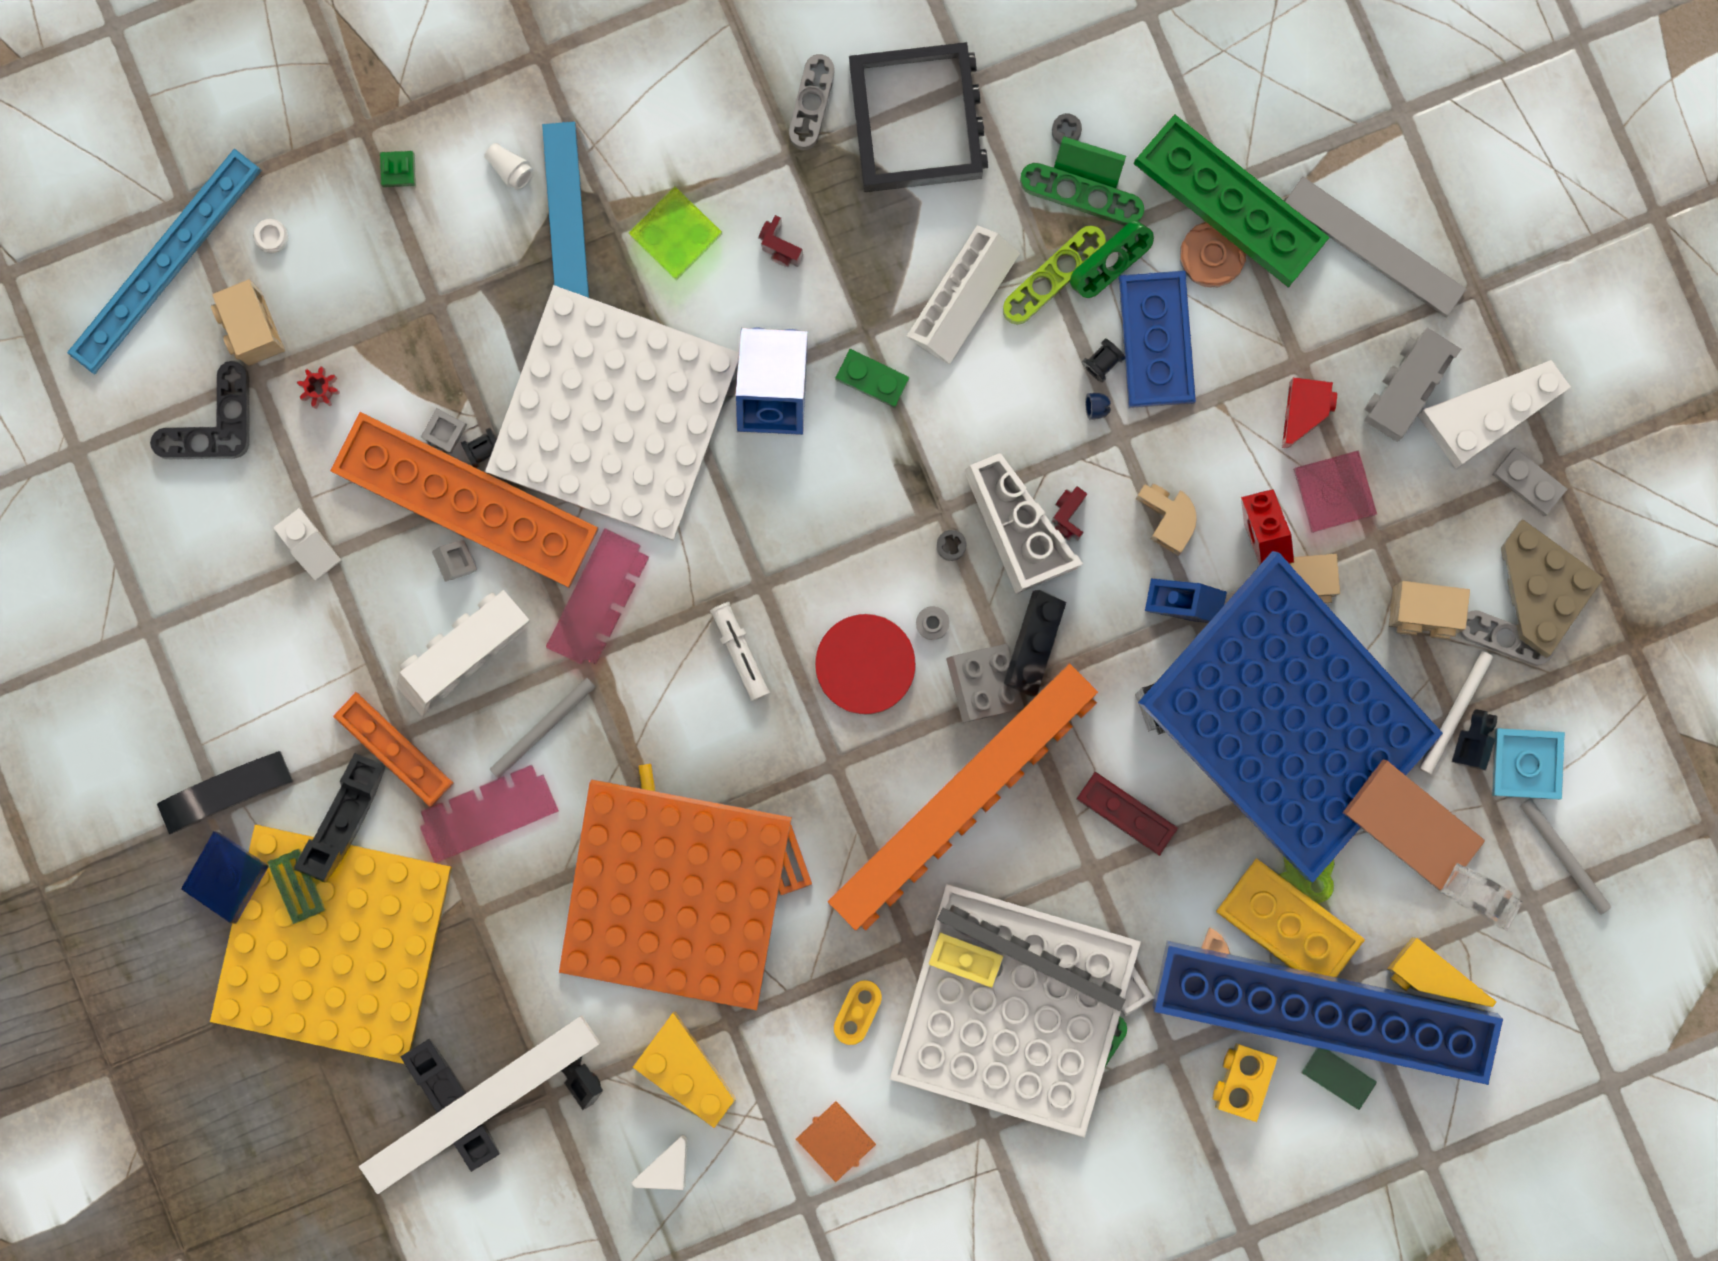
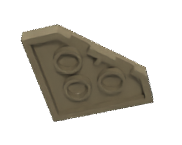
(1545, 586)

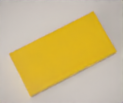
(1289, 922)

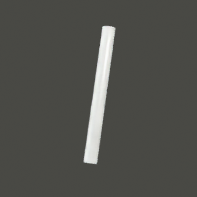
(1456, 712)

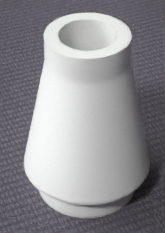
(511, 168)

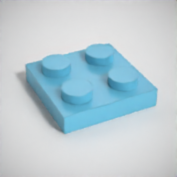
(1528, 763)

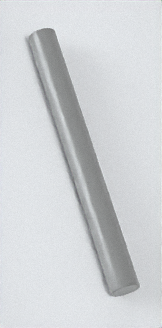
(542, 727)
(1565, 856)

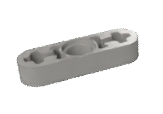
(825, 81)
(1478, 638)

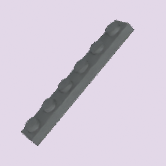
(1044, 963)

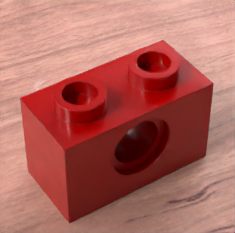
(1267, 526)

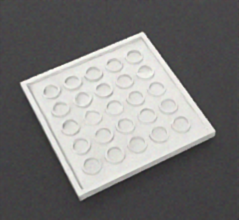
(613, 412)
(1027, 1040)

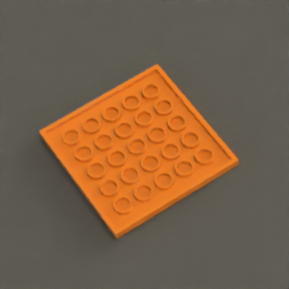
(674, 894)

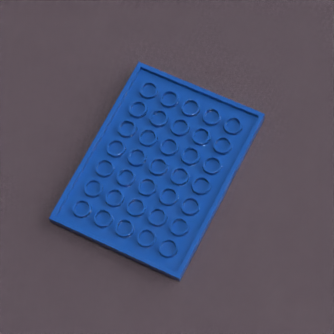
(1288, 714)

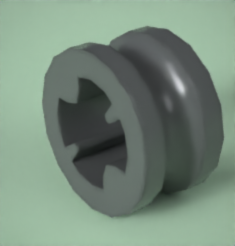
(1072, 121)
(941, 542)

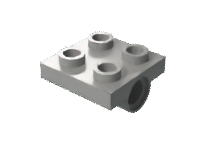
(979, 683)

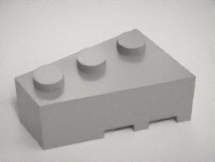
(1410, 383)

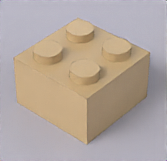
(247, 322)
(1429, 608)

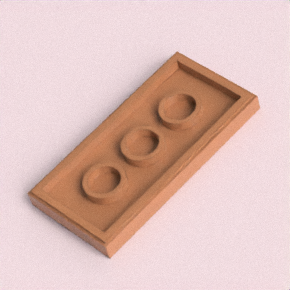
(1412, 825)

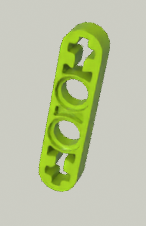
(1051, 272)

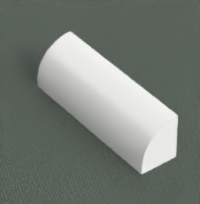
(963, 294)

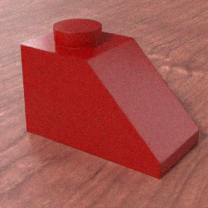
(1306, 408)

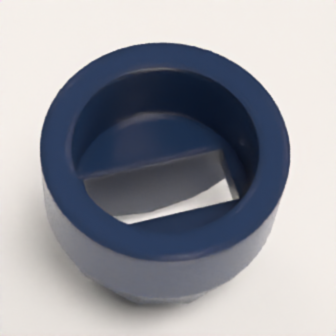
(1097, 405)

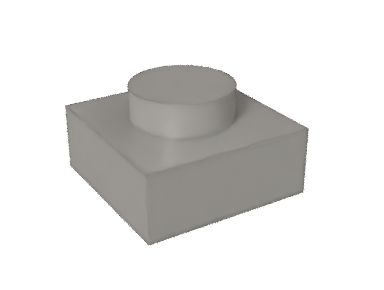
(443, 431)
(454, 560)

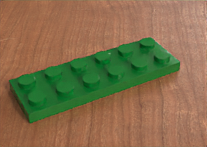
(1231, 200)

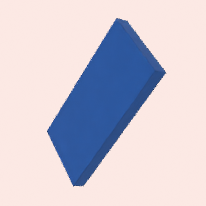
(1157, 339)

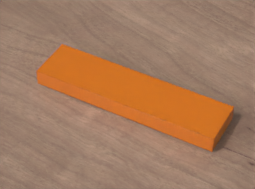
(393, 749)

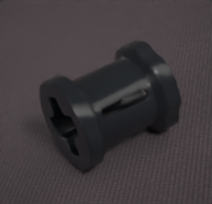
(1103, 360)
(480, 448)

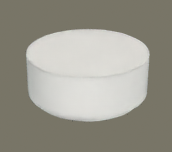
(270, 236)

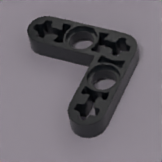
(224, 426)

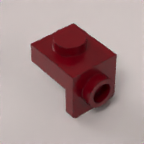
(781, 250)
(1068, 505)

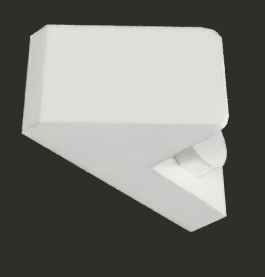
(307, 544)

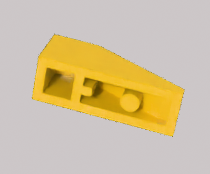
(1428, 972)

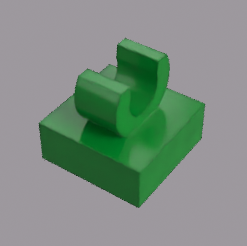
(397, 169)

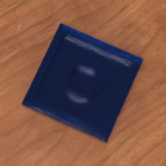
(224, 877)

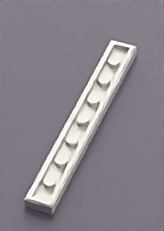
(479, 1104)

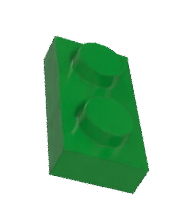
(872, 378)

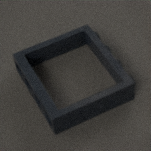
(974, 124)

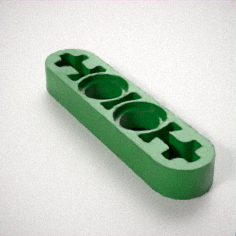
(1084, 188)

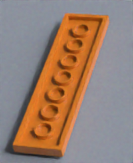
(464, 499)

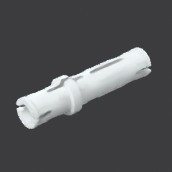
(723, 614)

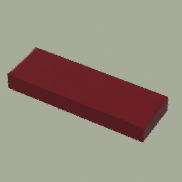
(1127, 813)

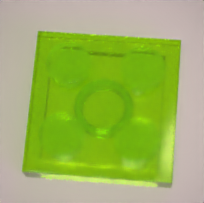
(675, 233)

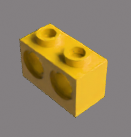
(1253, 1084)

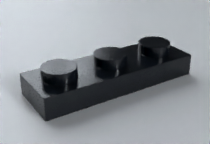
(1034, 643)

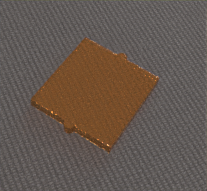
(835, 1141)

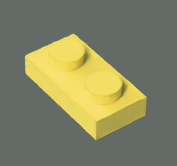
(965, 960)

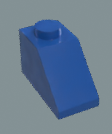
(1184, 600)

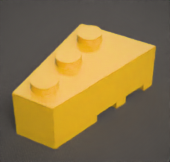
(684, 1072)

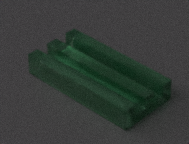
(307, 913)

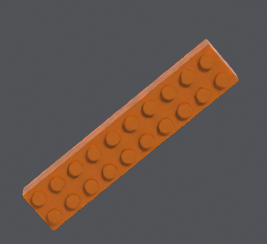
(963, 796)

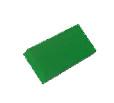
(1090, 162)

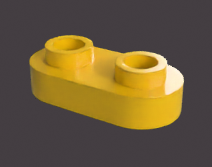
(857, 1012)

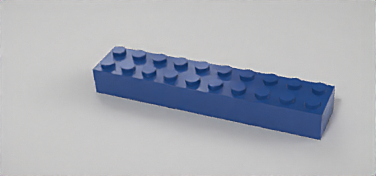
(1327, 1012)

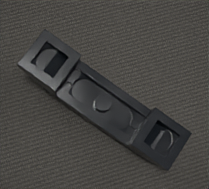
(224, 791)
(342, 820)
(442, 1089)

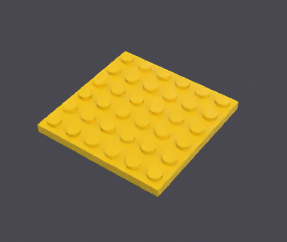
(345, 974)

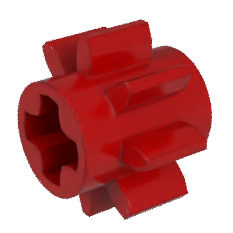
(328, 389)

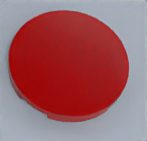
(865, 664)

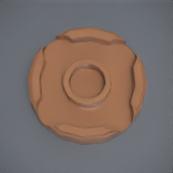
(1210, 257)

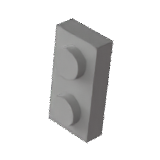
(1530, 481)

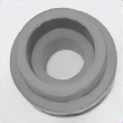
(924, 630)

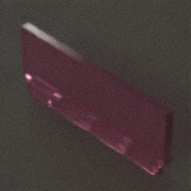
(590, 603)
(483, 820)

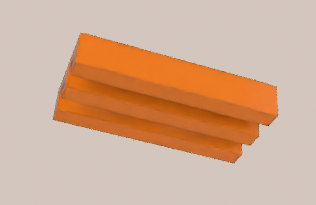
(806, 878)

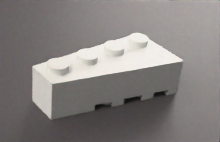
(1487, 413)
(1018, 525)
(460, 651)

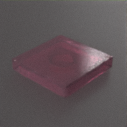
(1335, 491)

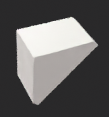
(667, 1170)

